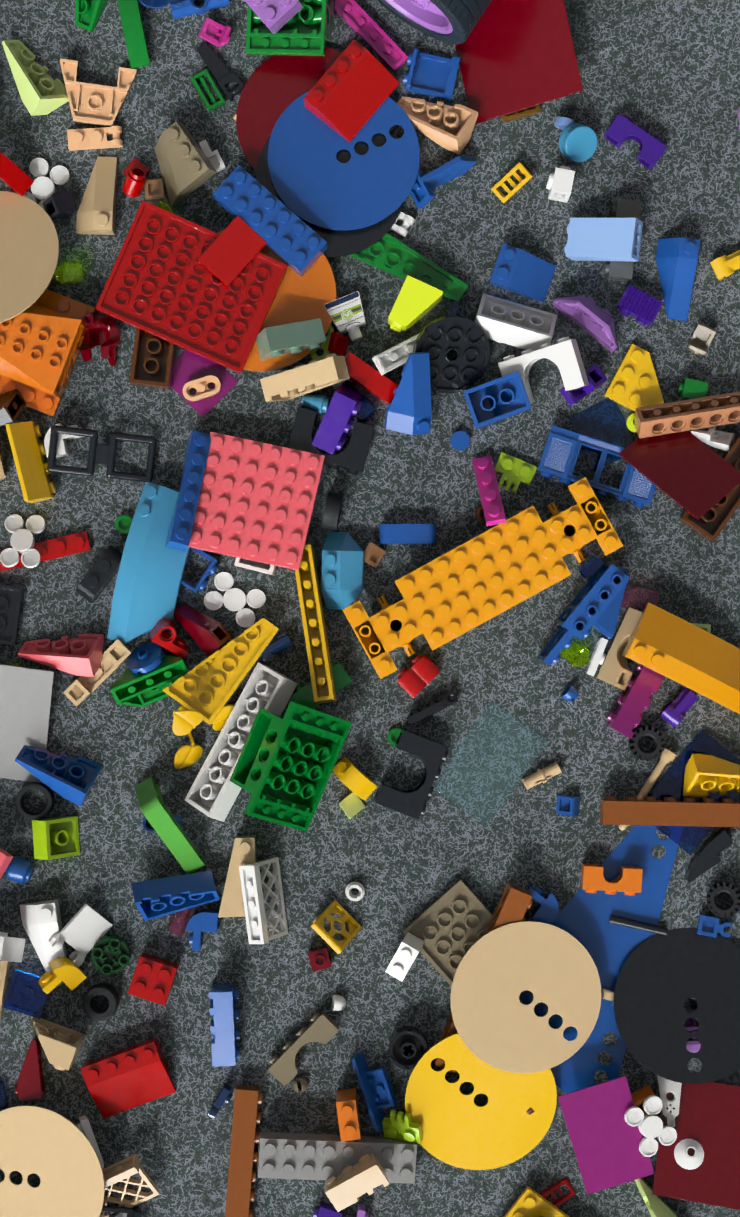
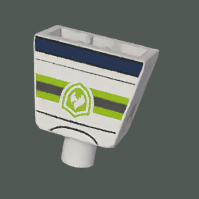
(347, 315)

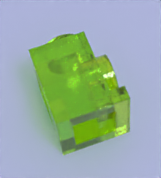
(70, 273)

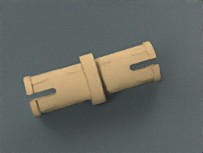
(541, 775)

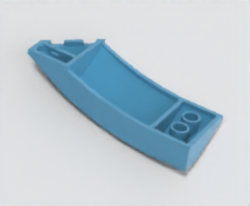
(148, 570)

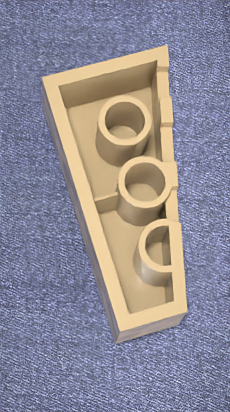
(305, 378)

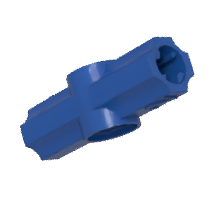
(185, 8)

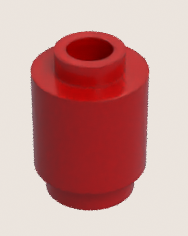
(134, 182)

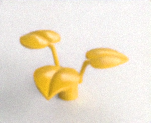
(183, 723)

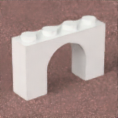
(564, 355)

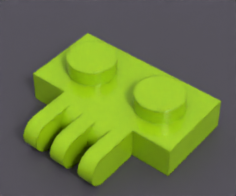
(514, 471)
(402, 1127)

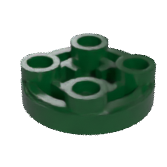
(110, 954)

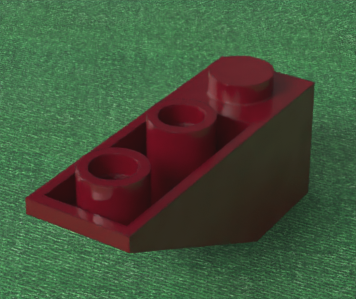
(203, 629)

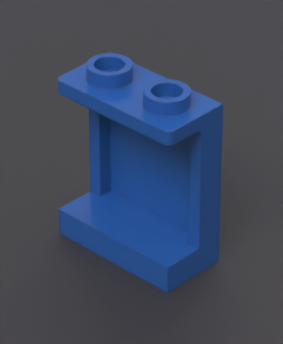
(431, 75)

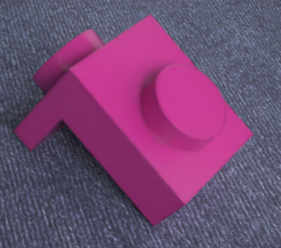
(215, 32)

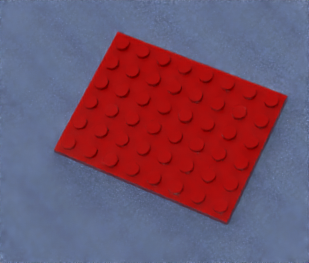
(176, 298)

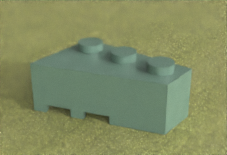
(290, 338)

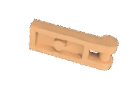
(94, 138)

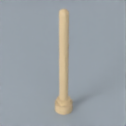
(666, 757)

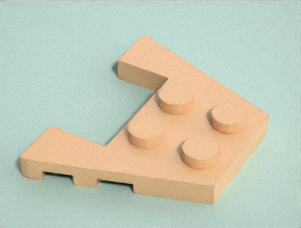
(95, 102)

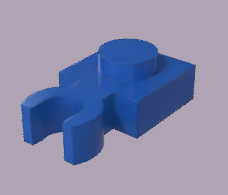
(710, 926)

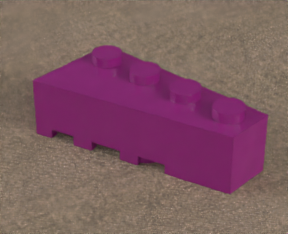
(634, 700)

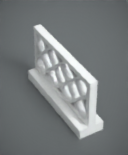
(255, 901)

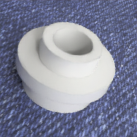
(357, 897)

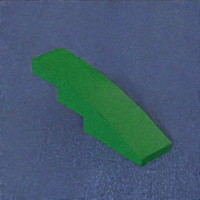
(134, 33)

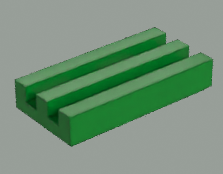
(215, 104)

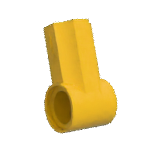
(726, 265)

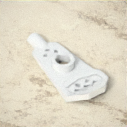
(665, 1087)

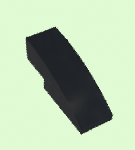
(707, 855)

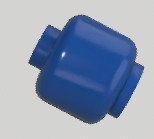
(19, 870)

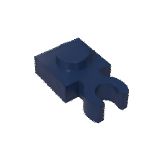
(222, 1098)

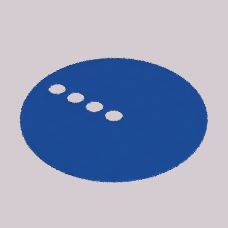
(338, 193)

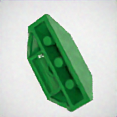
(147, 687)

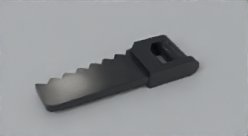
(220, 71)

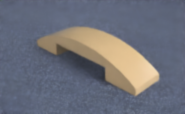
(111, 660)

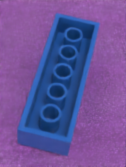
(271, 220)

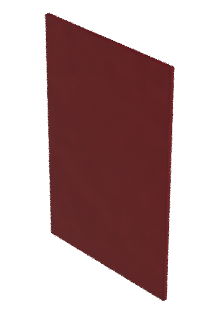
(683, 469)

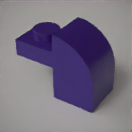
(595, 378)

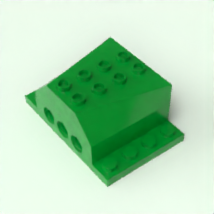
(301, 35)
(289, 763)

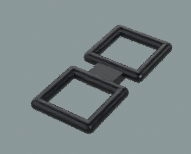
(101, 453)

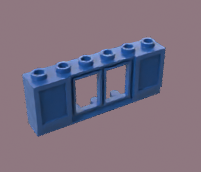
(561, 456)

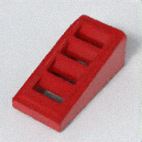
(550, 1191)

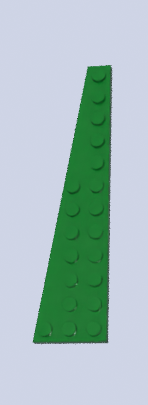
(400, 260)

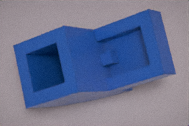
(548, 906)
(201, 922)

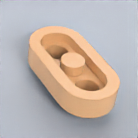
(201, 387)

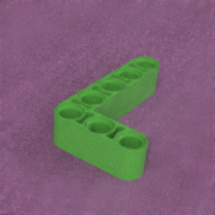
(166, 826)

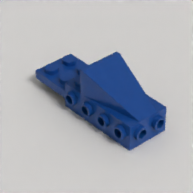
(593, 607)

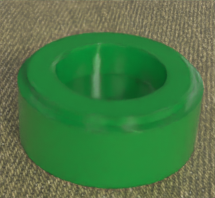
(123, 523)
(393, 735)

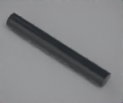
(638, 925)

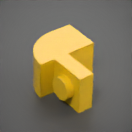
(354, 778)
(61, 970)

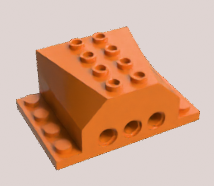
(42, 349)

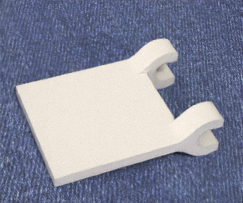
(81, 933)

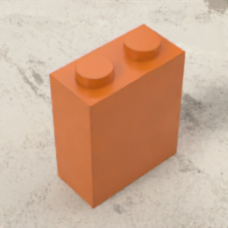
(348, 1114)

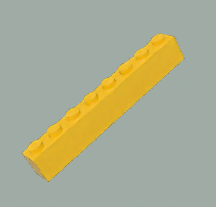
(315, 629)

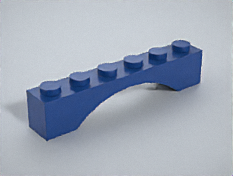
(187, 501)

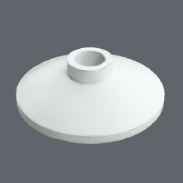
(682, 1157)

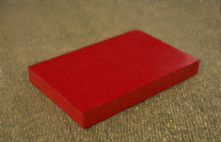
(232, 251)

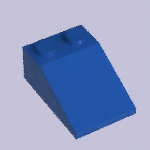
(522, 273)
(497, 400)

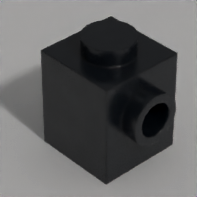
(60, 205)

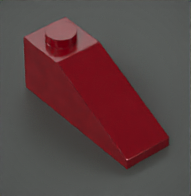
(31, 1078)

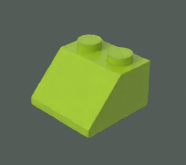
(55, 837)

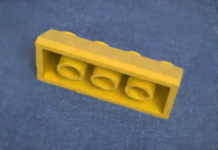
(30, 461)

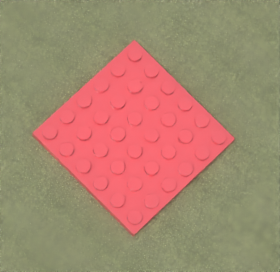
(256, 501)

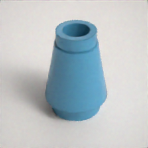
(316, 402)

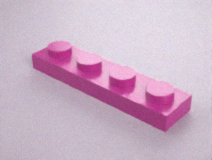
(488, 490)

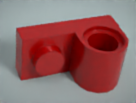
(168, 639)

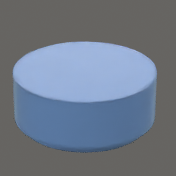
(563, 122)

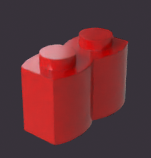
(418, 675)

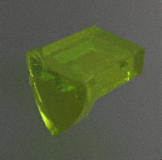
(576, 654)

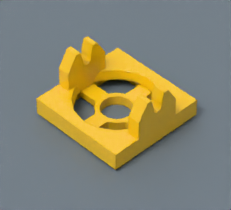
(353, 926)

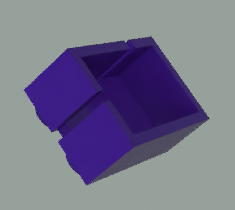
(338, 420)

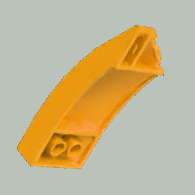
(687, 656)

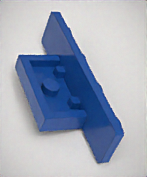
(375, 1089)

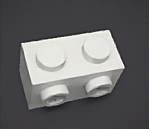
(560, 184)

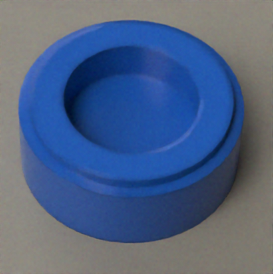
(460, 440)

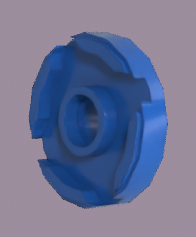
(145, 658)

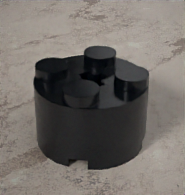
(404, 1037)

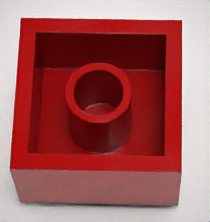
(153, 979)

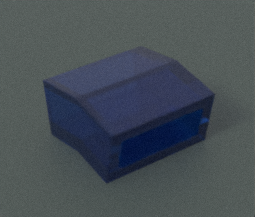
(591, 566)

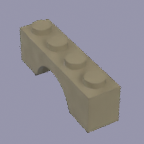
(319, 1030)

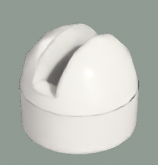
(338, 1003)

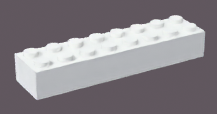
(212, 788)

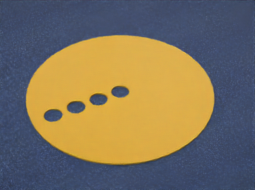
(473, 1134)

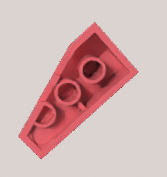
(75, 656)

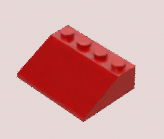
(351, 91)
(128, 1077)

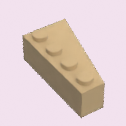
(243, 853)

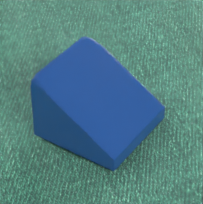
(568, 805)

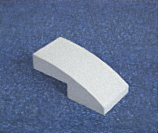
(715, 438)

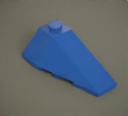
(677, 268)

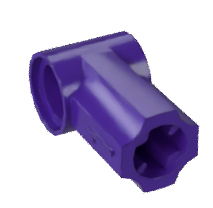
(676, 709)

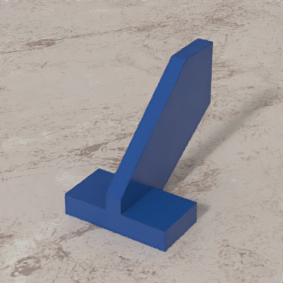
(423, 186)

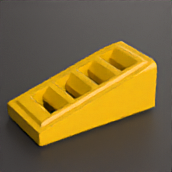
(524, 171)

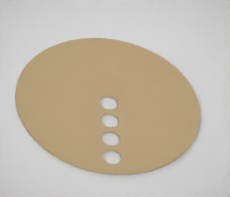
(26, 253)
(489, 987)
(61, 1156)

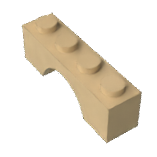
(615, 667)

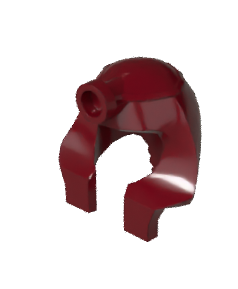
(100, 331)

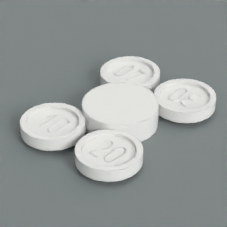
(44, 186)
(22, 541)
(234, 599)
(650, 1125)

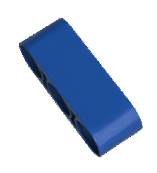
(407, 533)

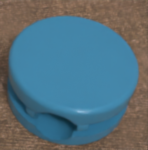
(577, 142)

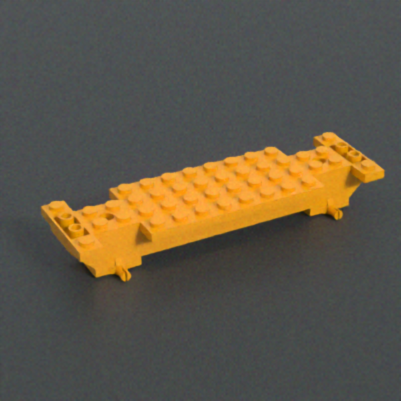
(483, 577)

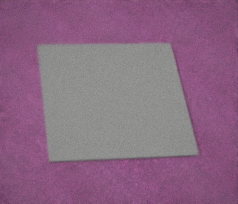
(23, 716)

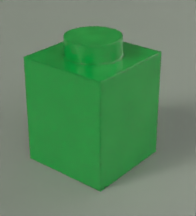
(692, 389)

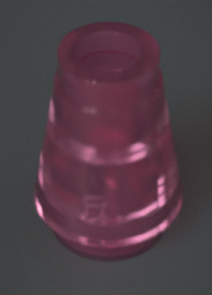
(179, 922)

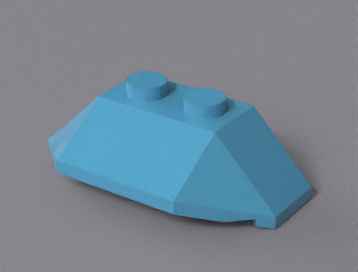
(341, 570)

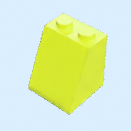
(412, 304)

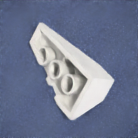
(41, 922)

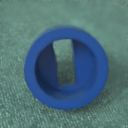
(570, 693)

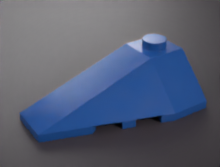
(411, 405)
(65, 775)

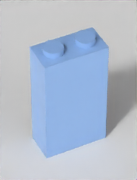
(604, 239)

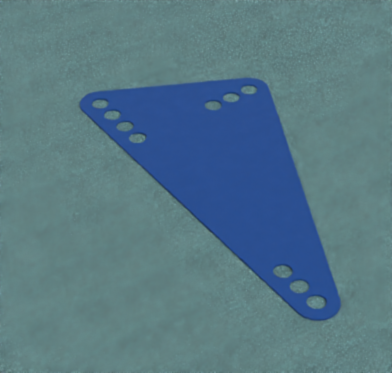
(609, 946)

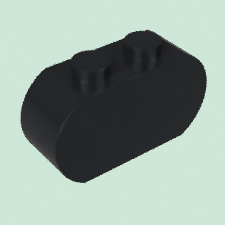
(100, 574)

